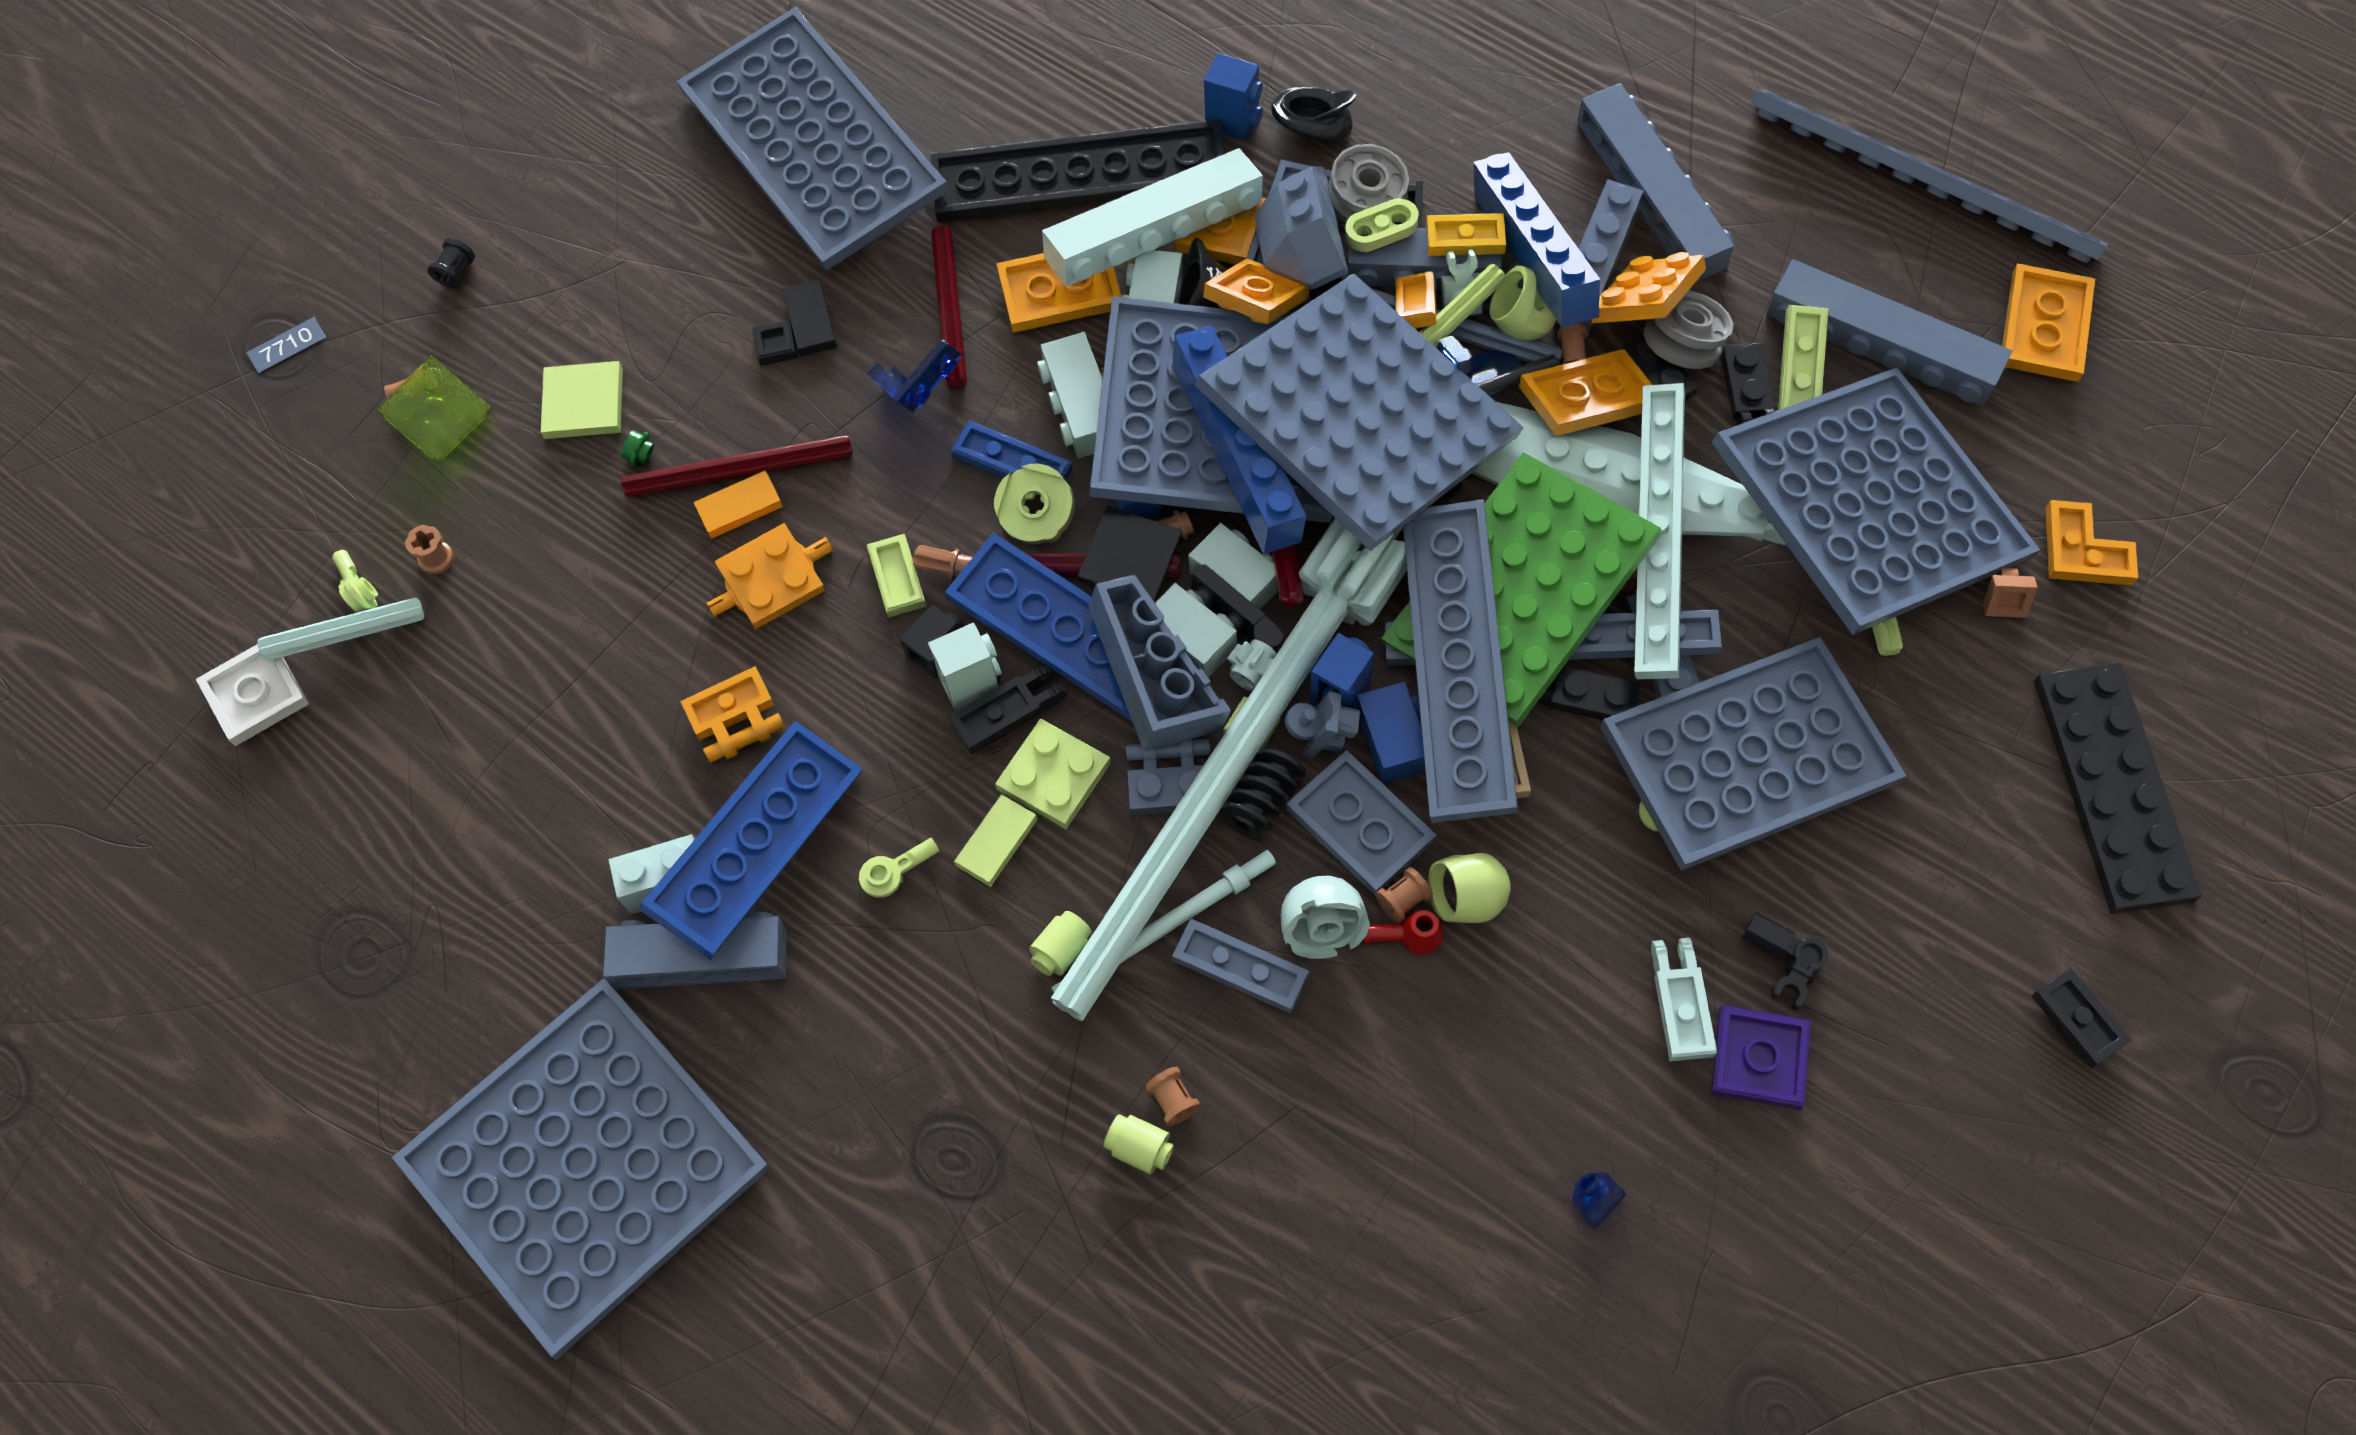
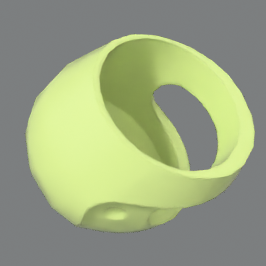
(1521, 311)
(1479, 884)

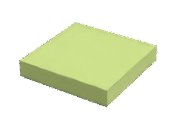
(581, 400)

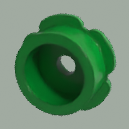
(637, 448)

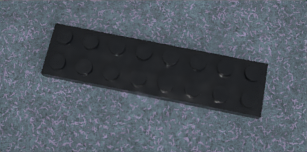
(1069, 169)

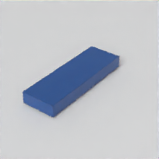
(1002, 453)

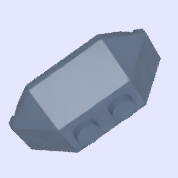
(1301, 230)

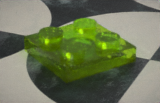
(434, 409)

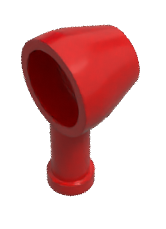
(1408, 933)

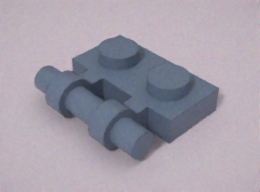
(1161, 789)

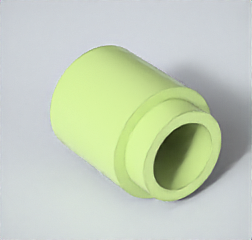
(1060, 944)
(1138, 1143)

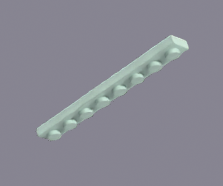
(1662, 504)

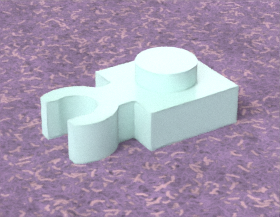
(1461, 277)

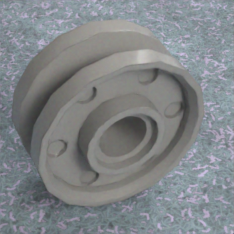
(1365, 178)
(1691, 332)

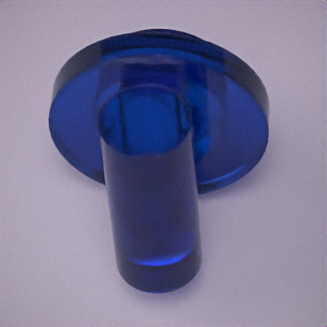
(1596, 1196)

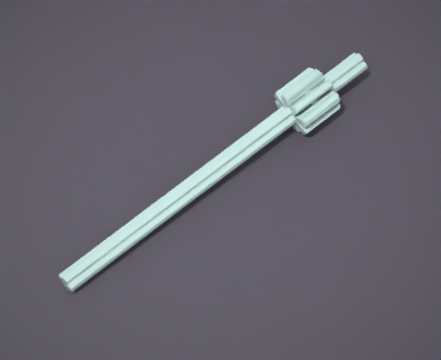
(1346, 587)

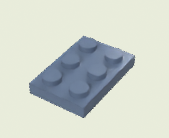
(1361, 822)

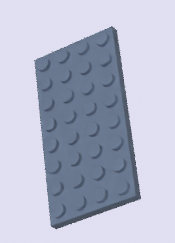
(812, 138)

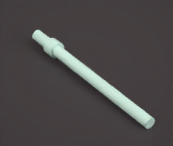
(1233, 880)

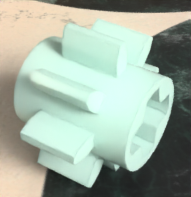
(1250, 663)

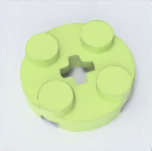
(1023, 485)

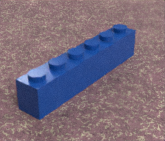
(1538, 240)
(1252, 474)

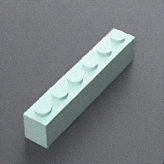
(1152, 217)

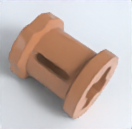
(431, 553)
(1404, 895)
(1172, 1096)

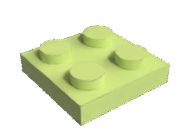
(1053, 773)

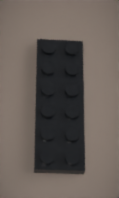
(2117, 789)

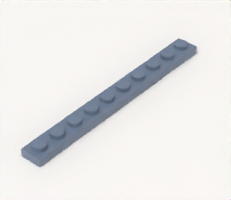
(1940, 181)

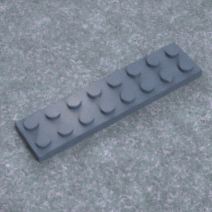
(1459, 664)

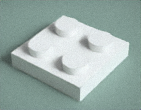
(251, 694)

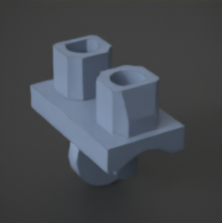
(1322, 725)

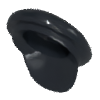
(1315, 112)

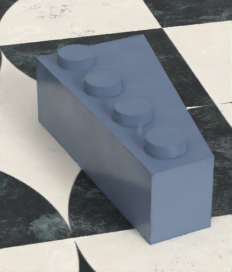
(1154, 673)

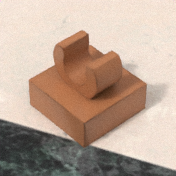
(2009, 594)

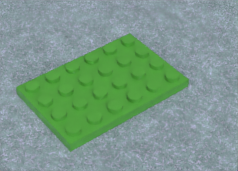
(1554, 569)

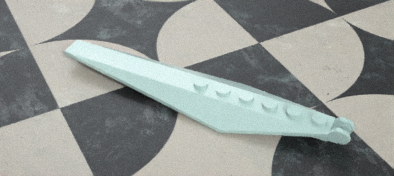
(1611, 465)

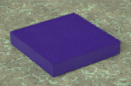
(1761, 1057)

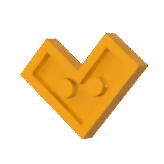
(2080, 557)

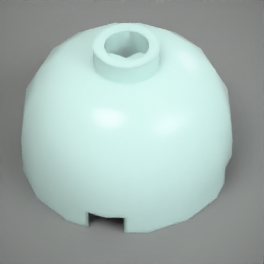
(1323, 916)

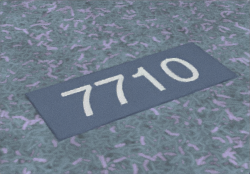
(286, 345)

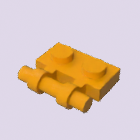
(727, 705)

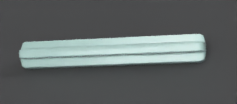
(340, 629)

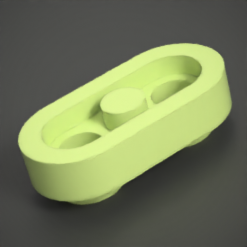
(1379, 225)

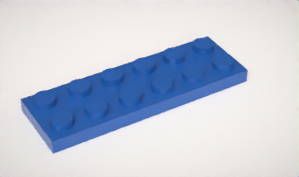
(1038, 615)
(750, 840)

